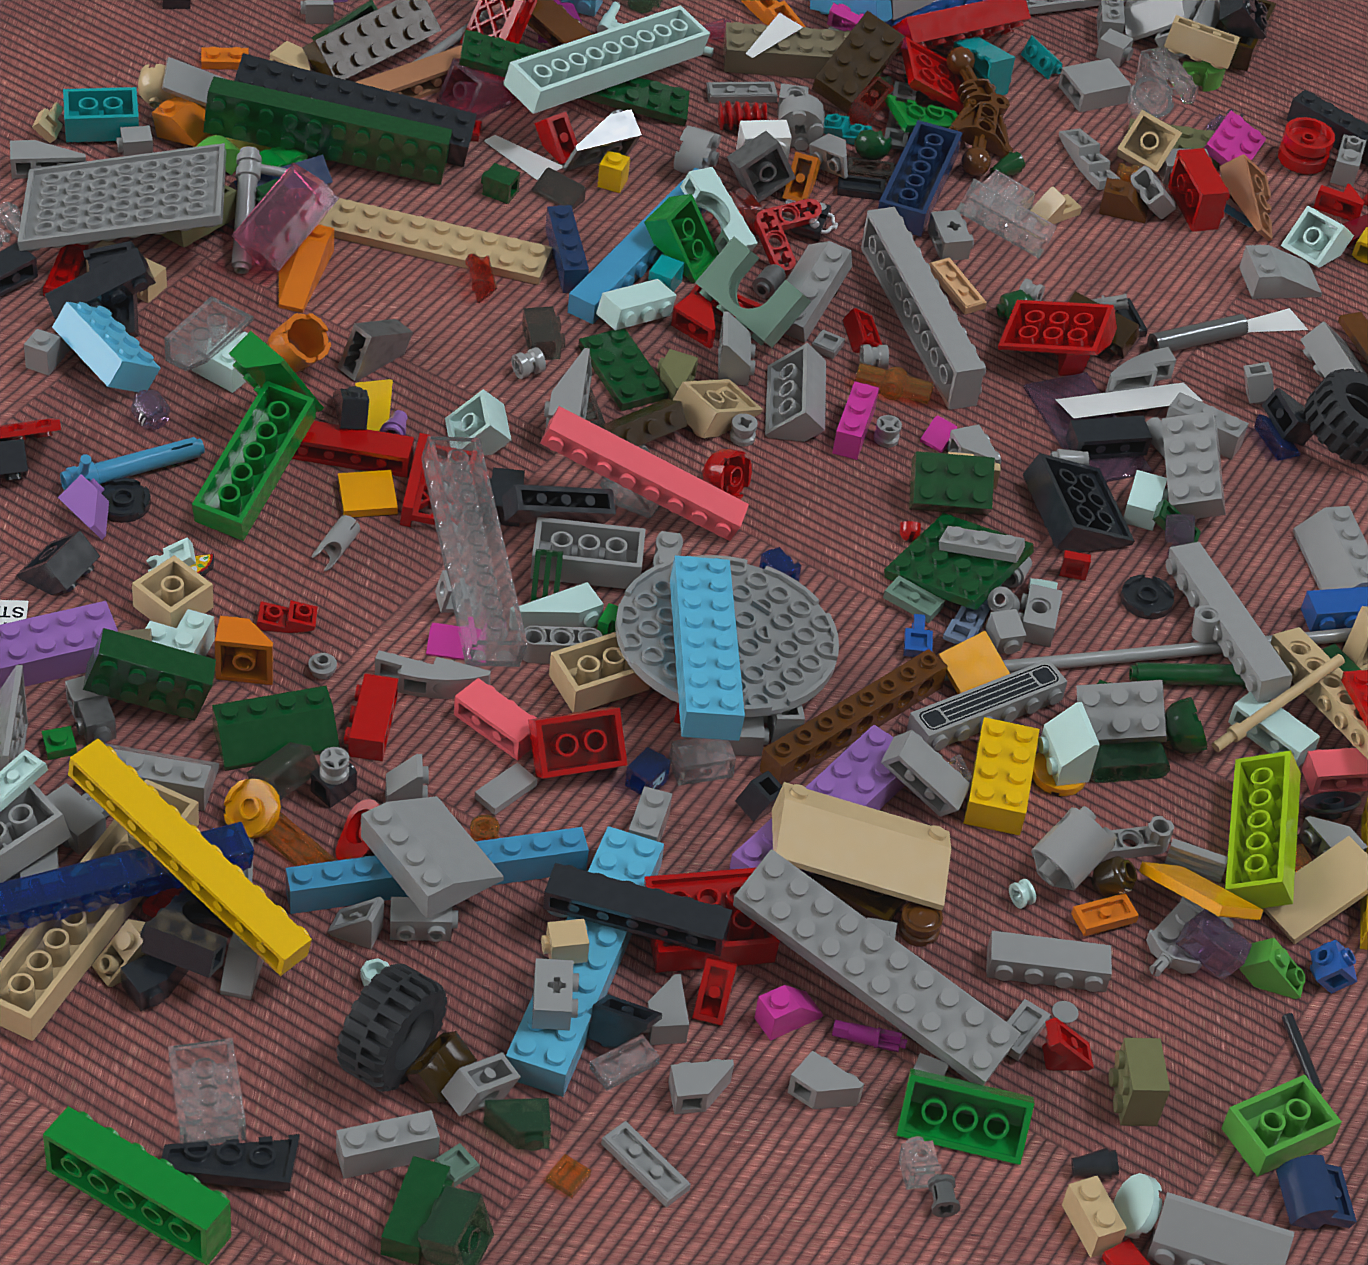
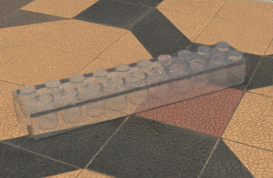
(473, 552)

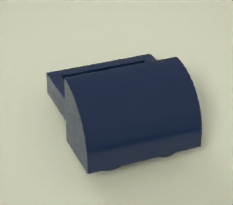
(1315, 1193)

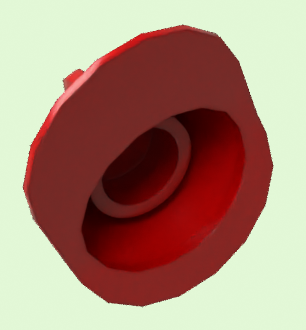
(350, 842)

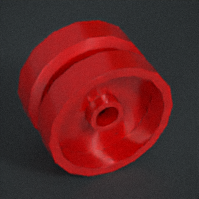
(1306, 145)

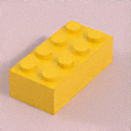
(1001, 776)

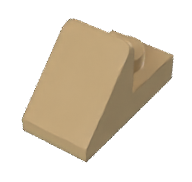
(1056, 207)

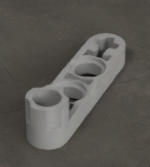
(1155, 835)

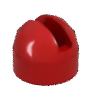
(910, 529)

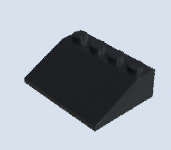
(1076, 505)

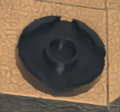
(126, 500)
(1147, 597)

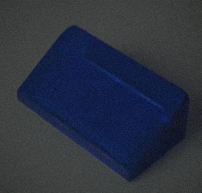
(1280, 448)

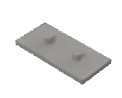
(187, 81)

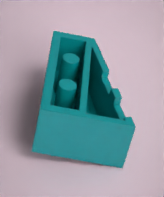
(990, 62)

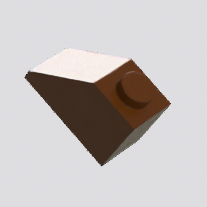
(1122, 201)

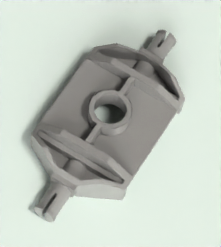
(1164, 939)

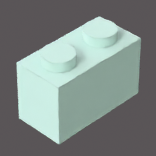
(1143, 499)

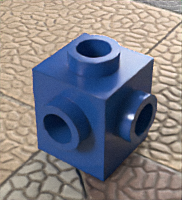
(1333, 966)

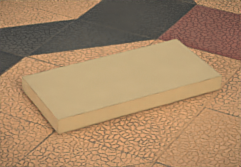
(1323, 890)

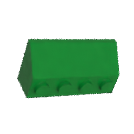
(261, 363)
(965, 1116)

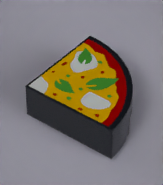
(203, 564)

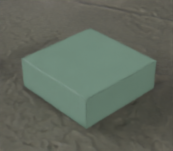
(461, 1163)

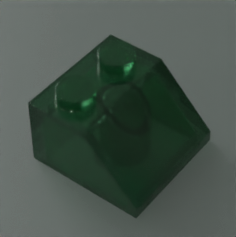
(456, 1229)

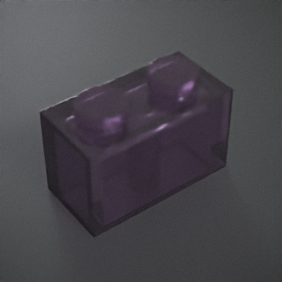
(1214, 944)

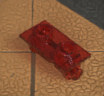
(481, 275)

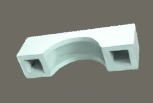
(713, 197)

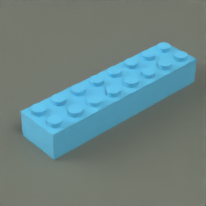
(706, 649)

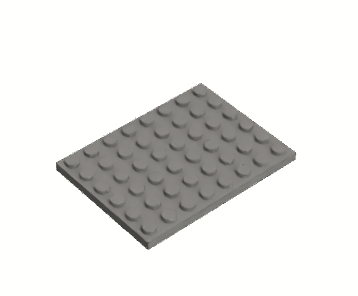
(123, 197)

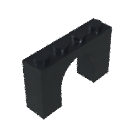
(180, 942)

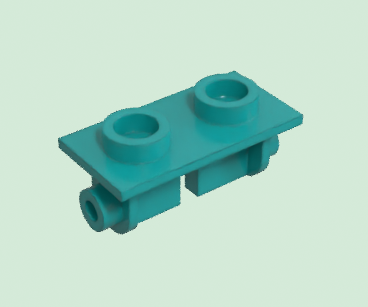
(1041, 58)

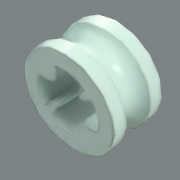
(1022, 893)

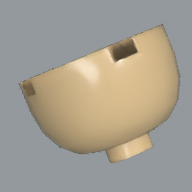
(151, 84)

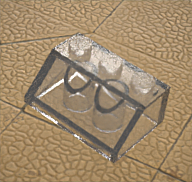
(204, 334)

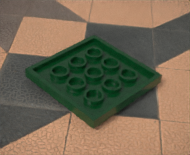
(952, 575)

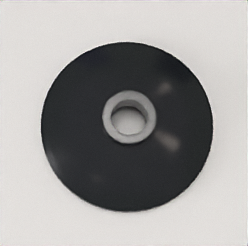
(1332, 803)

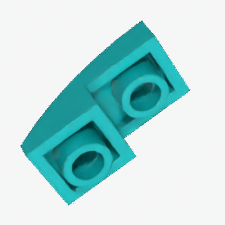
(841, 127)

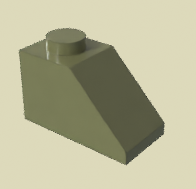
(675, 369)

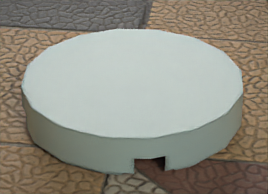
(1138, 1204)

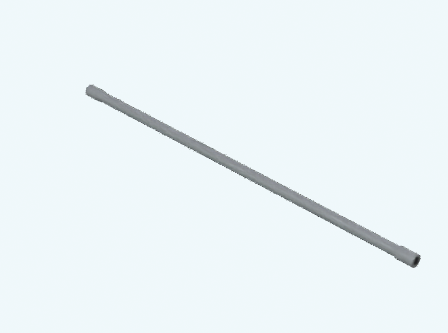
(1152, 652)

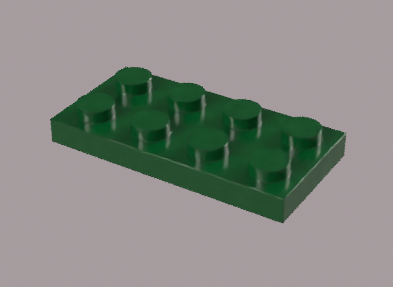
(624, 369)

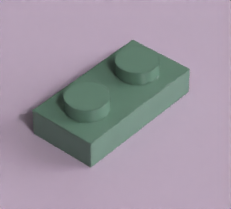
(913, 598)

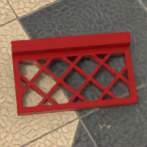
(516, 18)
(415, 490)

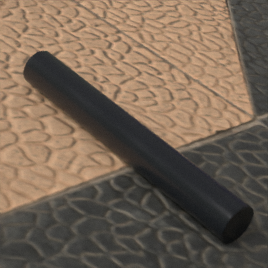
(1301, 1050)

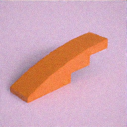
(768, 9)

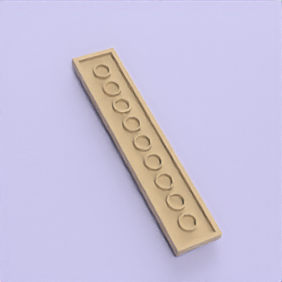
(436, 240)

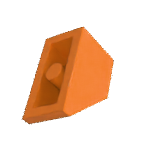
(805, 170)

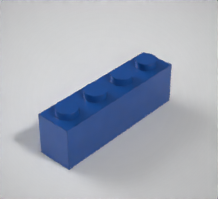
(1333, 607)

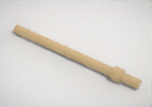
(1238, 730)

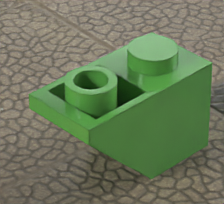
(1273, 969)

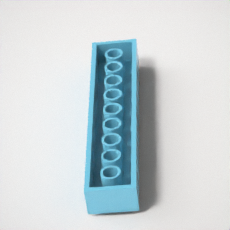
(550, 1056)

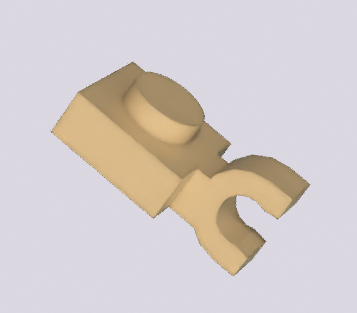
(48, 124)

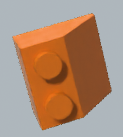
(243, 652)

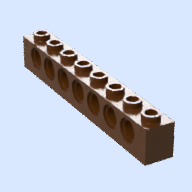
(853, 717)

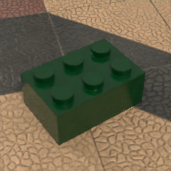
(952, 483)

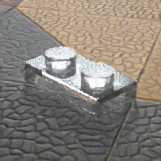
(624, 1062)

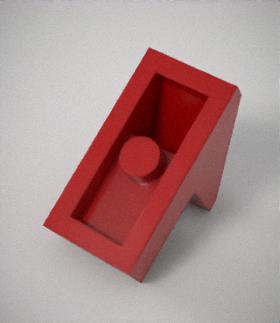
(1341, 204)
(1071, 363)
(714, 991)
(1065, 1048)

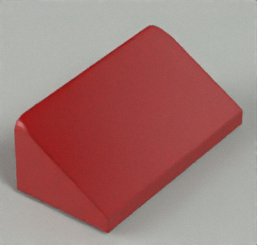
(861, 329)

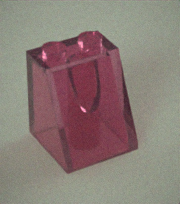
(474, 91)

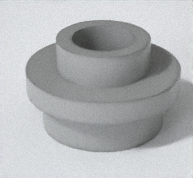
(322, 665)

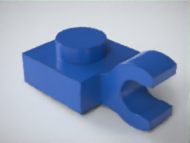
(917, 638)

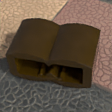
(438, 1065)

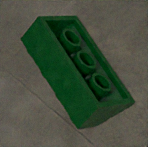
(261, 726)

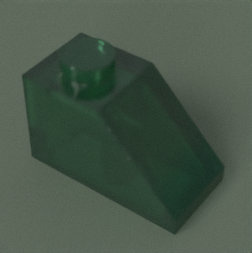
(520, 1121)

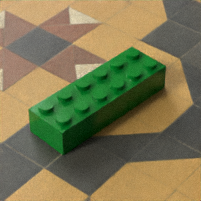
(254, 460)
(138, 1185)

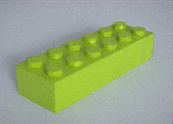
(1264, 829)

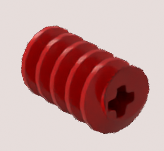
(735, 114)

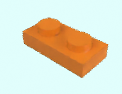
(222, 57)
(1104, 914)

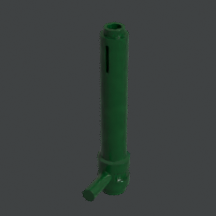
(1186, 674)

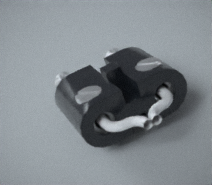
(815, 229)

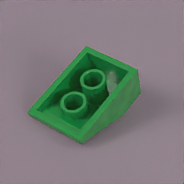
(682, 234)

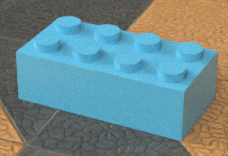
(106, 347)

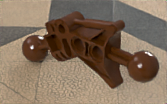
(981, 117)

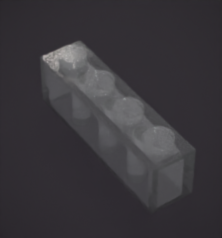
(1006, 218)

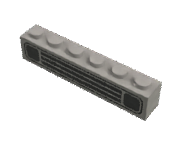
(1000, 699)

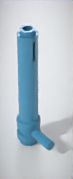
(133, 463)

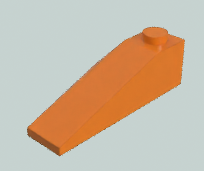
(180, 121)
(304, 269)

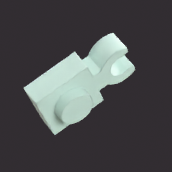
(182, 549)

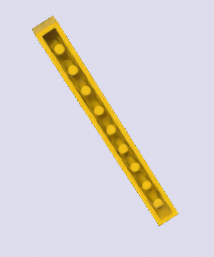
(190, 856)

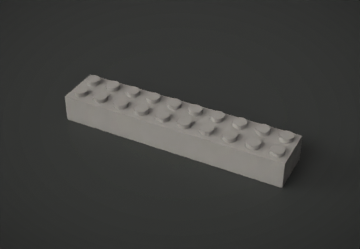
(923, 308)
(876, 968)

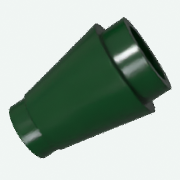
(1010, 164)

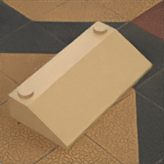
(861, 845)

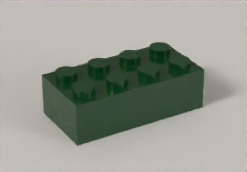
(149, 674)

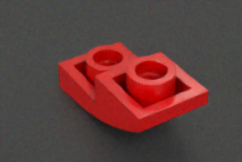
(290, 619)

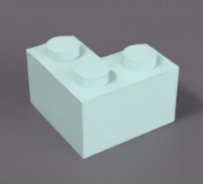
(192, 634)

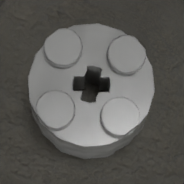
(804, 119)
(697, 150)

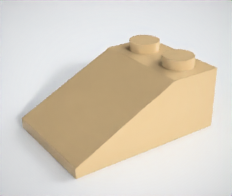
(713, 405)

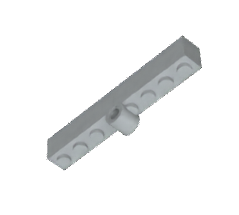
(1225, 619)

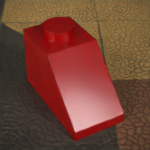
(557, 136)
(695, 319)

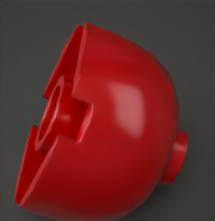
(728, 471)

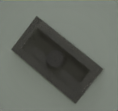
(559, 189)

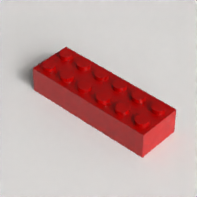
(964, 22)

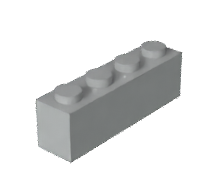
(1049, 961)

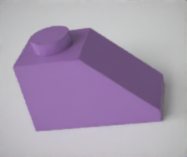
(88, 504)

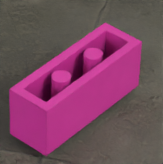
(855, 420)

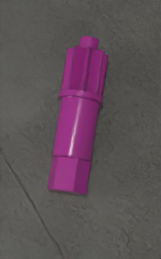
(870, 1036)

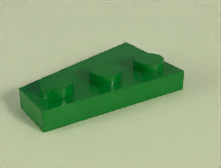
(909, 113)

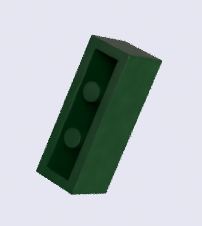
(412, 1208)

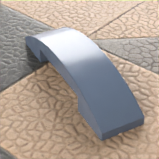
(967, 623)

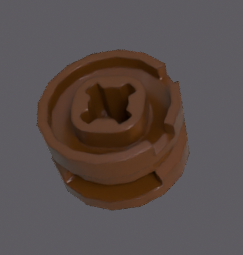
(920, 924)

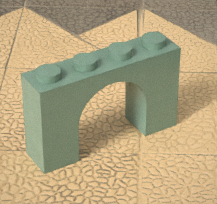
(767, 321)

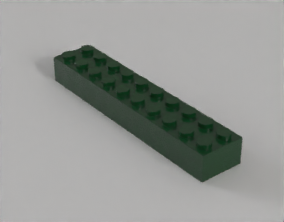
(327, 129)

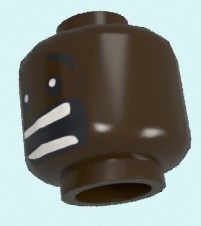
(1114, 876)

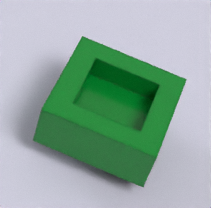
(59, 742)

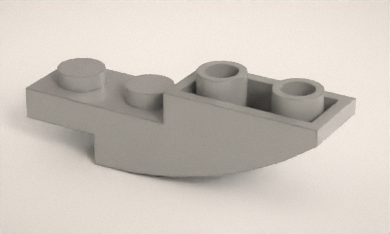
(421, 679)

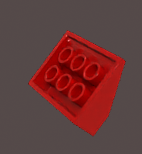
(1059, 327)
(746, 940)

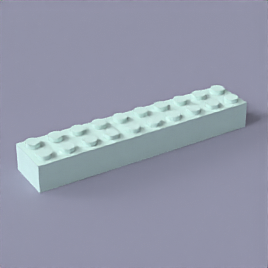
(605, 59)

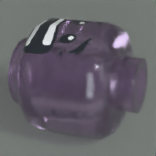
(150, 409)

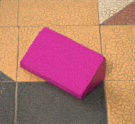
(444, 642)

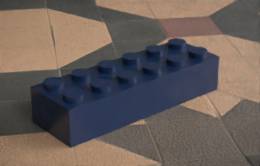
(921, 174)

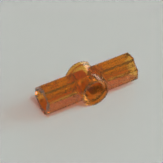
(895, 383)

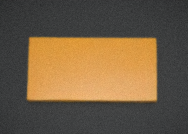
(1201, 891)

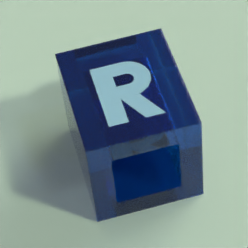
(647, 770)

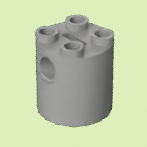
(1072, 849)

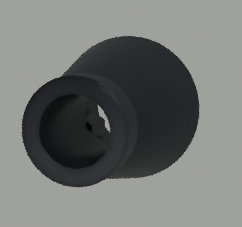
(1097, 1163)

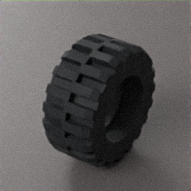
(1340, 414)
(391, 1026)

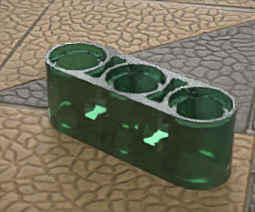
(1130, 762)

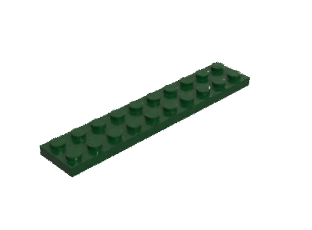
(637, 94)

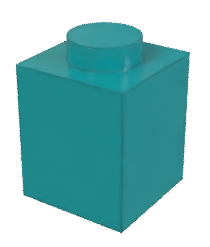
(668, 271)

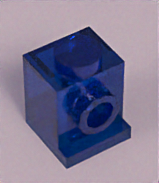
(780, 561)

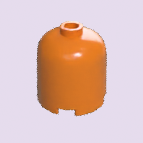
(300, 341)

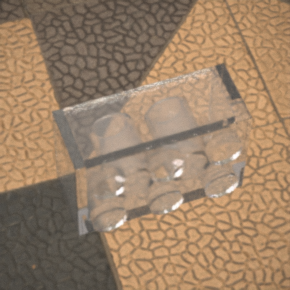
(207, 1092)

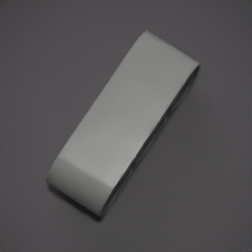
(547, 639)

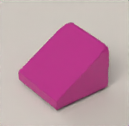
(938, 434)

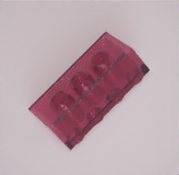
(284, 218)

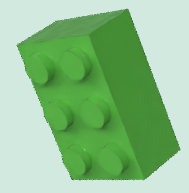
(1281, 1125)

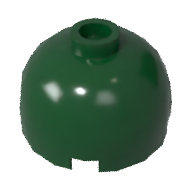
(1184, 728)

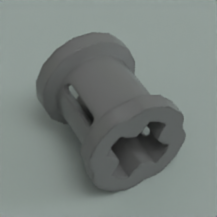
(943, 1195)

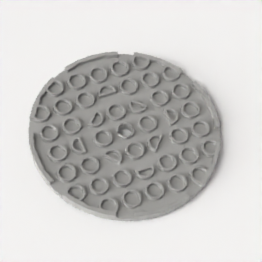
(782, 636)

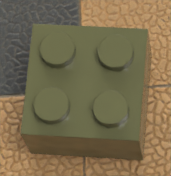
(1139, 1082)

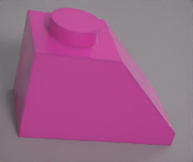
(785, 1011)

